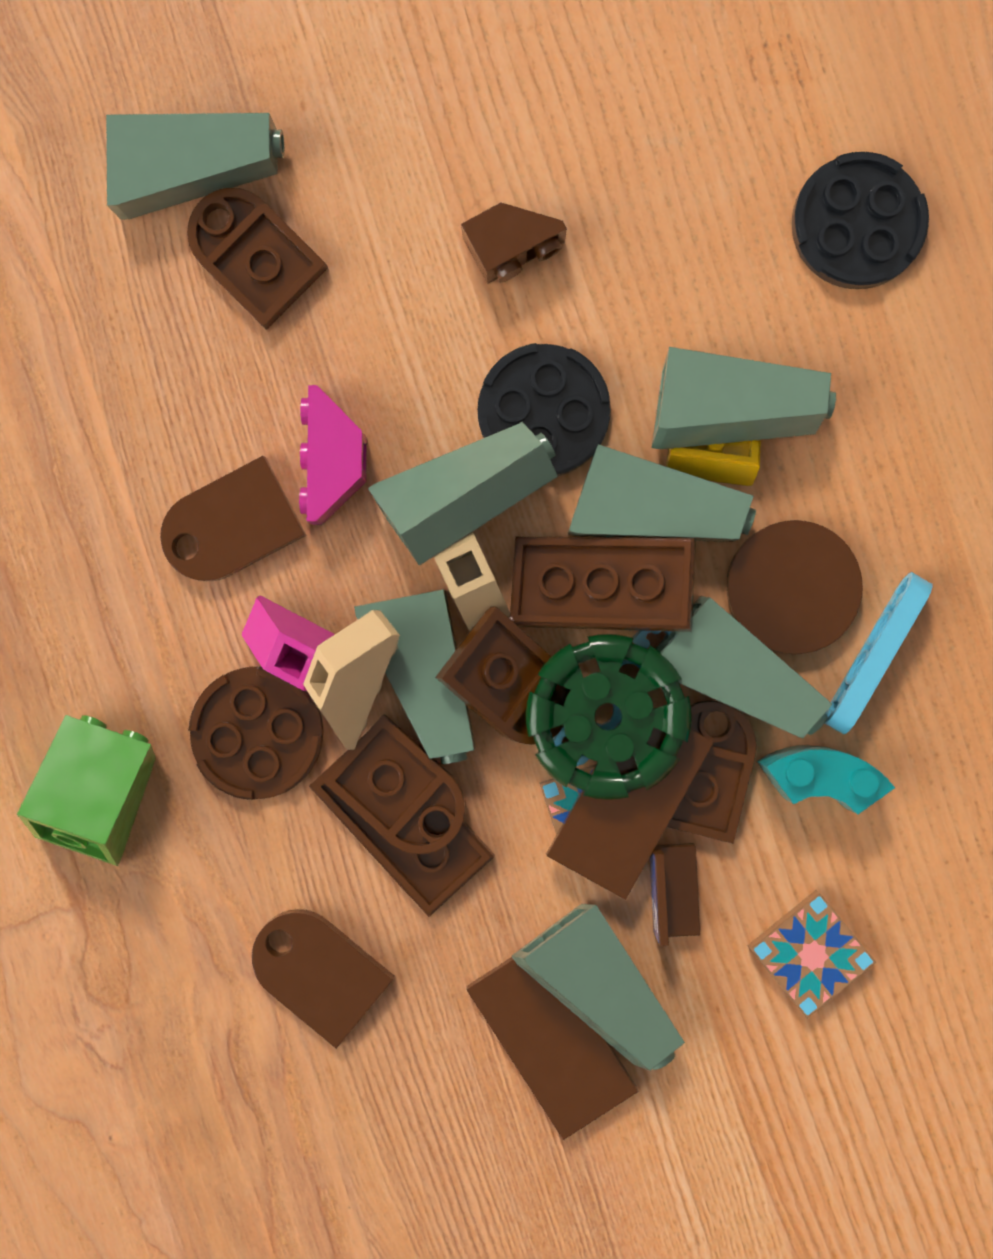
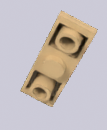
(470, 580)
(350, 673)

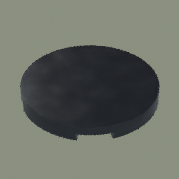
(859, 220)
(552, 394)

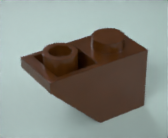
(510, 237)

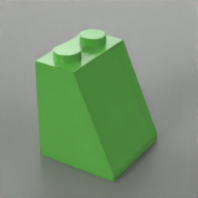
(89, 788)

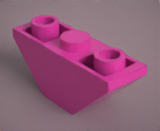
(332, 457)
(282, 640)

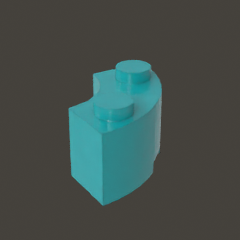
(824, 771)

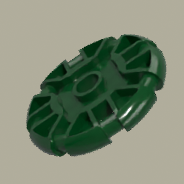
(628, 737)

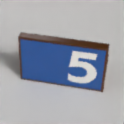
(674, 891)

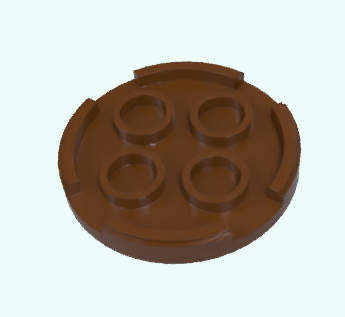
(795, 586)
(255, 734)

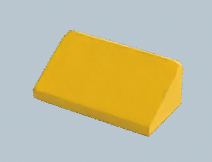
(724, 462)

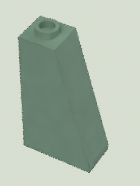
(183, 157)
(736, 400)
(463, 489)
(647, 500)
(421, 652)
(740, 671)
(599, 983)

